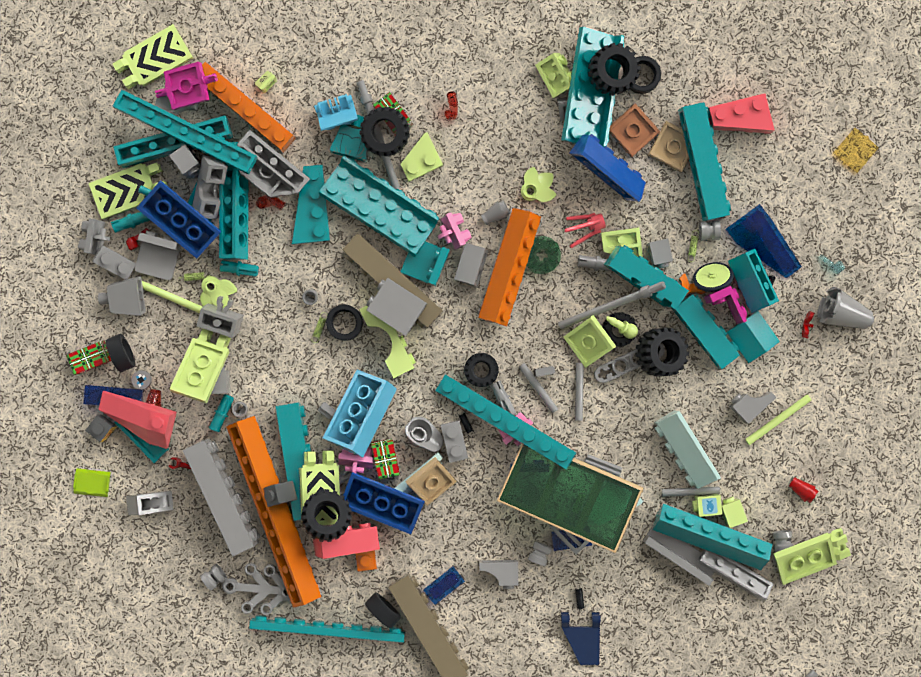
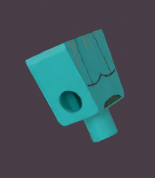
(349, 142)

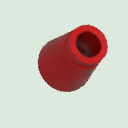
(803, 489)

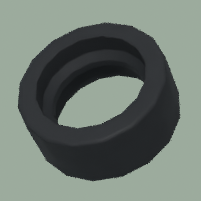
(657, 76)
(341, 308)
(120, 353)
(382, 610)

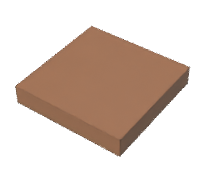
(633, 130)

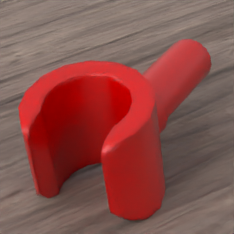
(132, 241)
(179, 464)

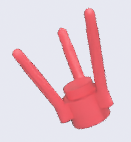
(594, 223)

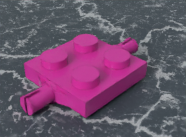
(186, 85)

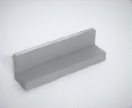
(679, 553)

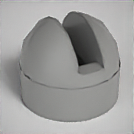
(309, 300)
(243, 410)

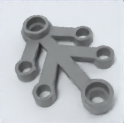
(262, 589)

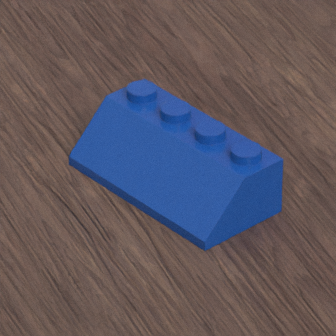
(609, 168)
(178, 219)
(382, 503)

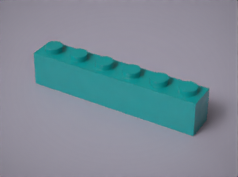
(163, 144)
(704, 162)
(294, 444)
(712, 537)

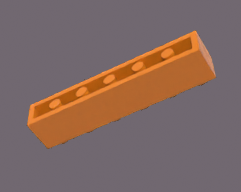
(248, 110)
(509, 266)

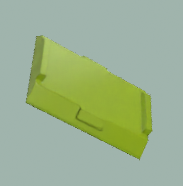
(91, 482)

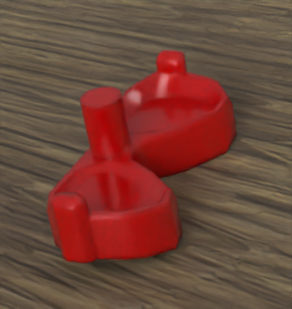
(805, 330)

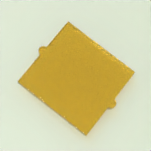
(855, 150)

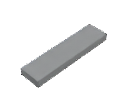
(737, 574)

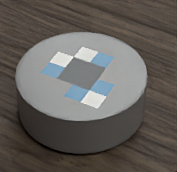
(141, 379)

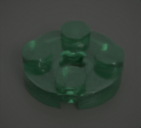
(548, 264)

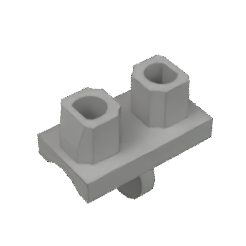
(95, 236)

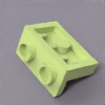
(555, 74)

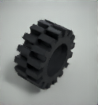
(618, 341)
(484, 358)

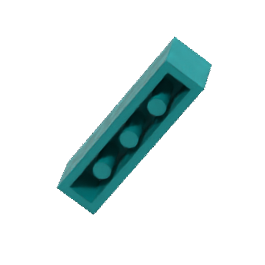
(706, 332)

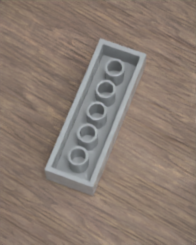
(221, 496)

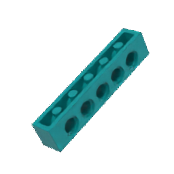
(233, 215)

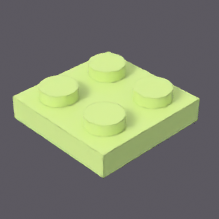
(589, 341)

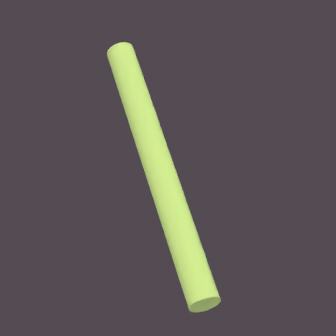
(171, 297)
(778, 419)

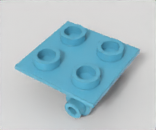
(336, 115)

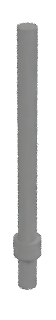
(366, 100)
(644, 292)

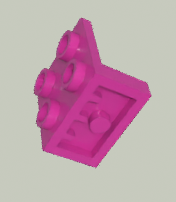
(730, 296)

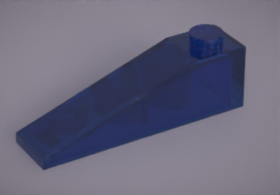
(759, 232)

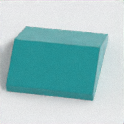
(753, 337)

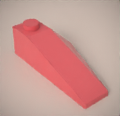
(143, 419)

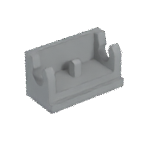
(471, 264)

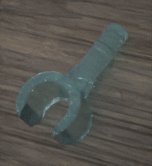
(836, 268)

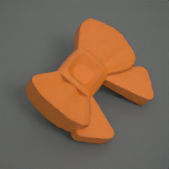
(691, 287)

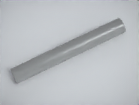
(539, 389)
(579, 392)
(690, 491)

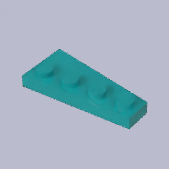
(312, 212)

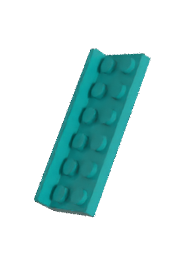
(586, 108)
(379, 205)

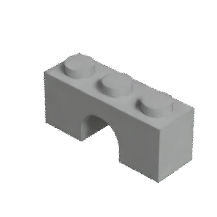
(210, 175)

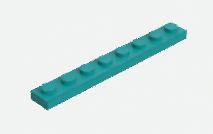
(185, 132)
(506, 422)
(319, 628)

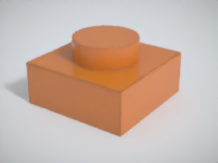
(366, 560)

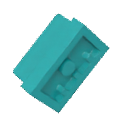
(426, 264)

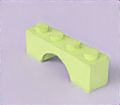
(398, 360)

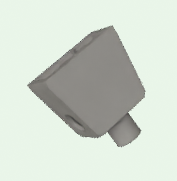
(125, 297)

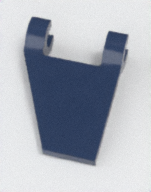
(583, 639)

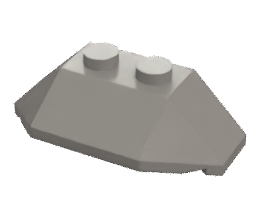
(271, 171)

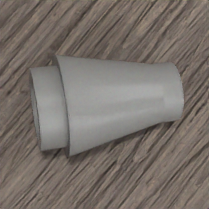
(496, 212)

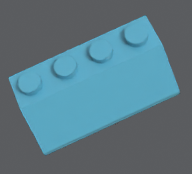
(360, 413)

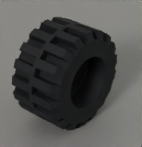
(626, 60)
(373, 119)
(675, 349)
(330, 499)

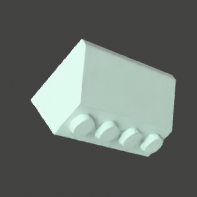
(687, 450)

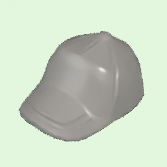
(428, 435)

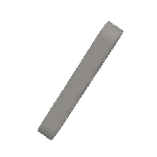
(627, 359)

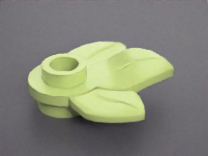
(540, 184)
(221, 288)

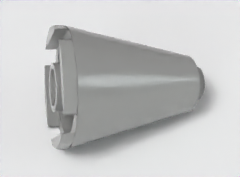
(843, 310)

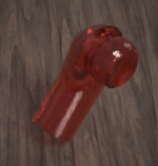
(452, 113)
(264, 202)

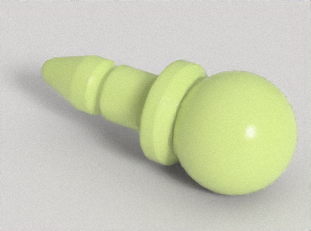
(627, 329)

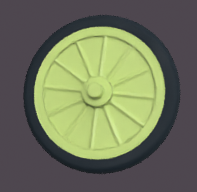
(713, 277)

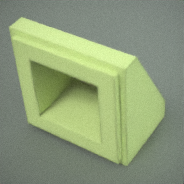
(266, 81)

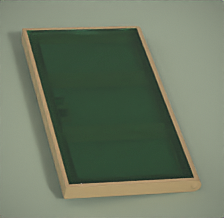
(575, 499)

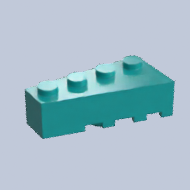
(640, 273)

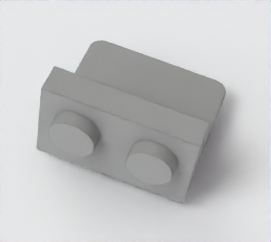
(157, 255)

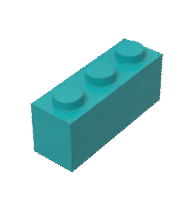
(753, 281)

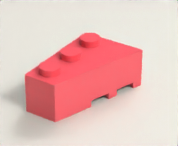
(743, 115)
(352, 541)

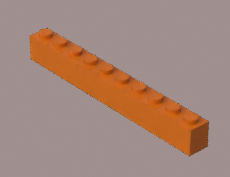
(275, 519)

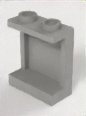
(396, 306)

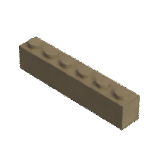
(379, 268)
(427, 628)

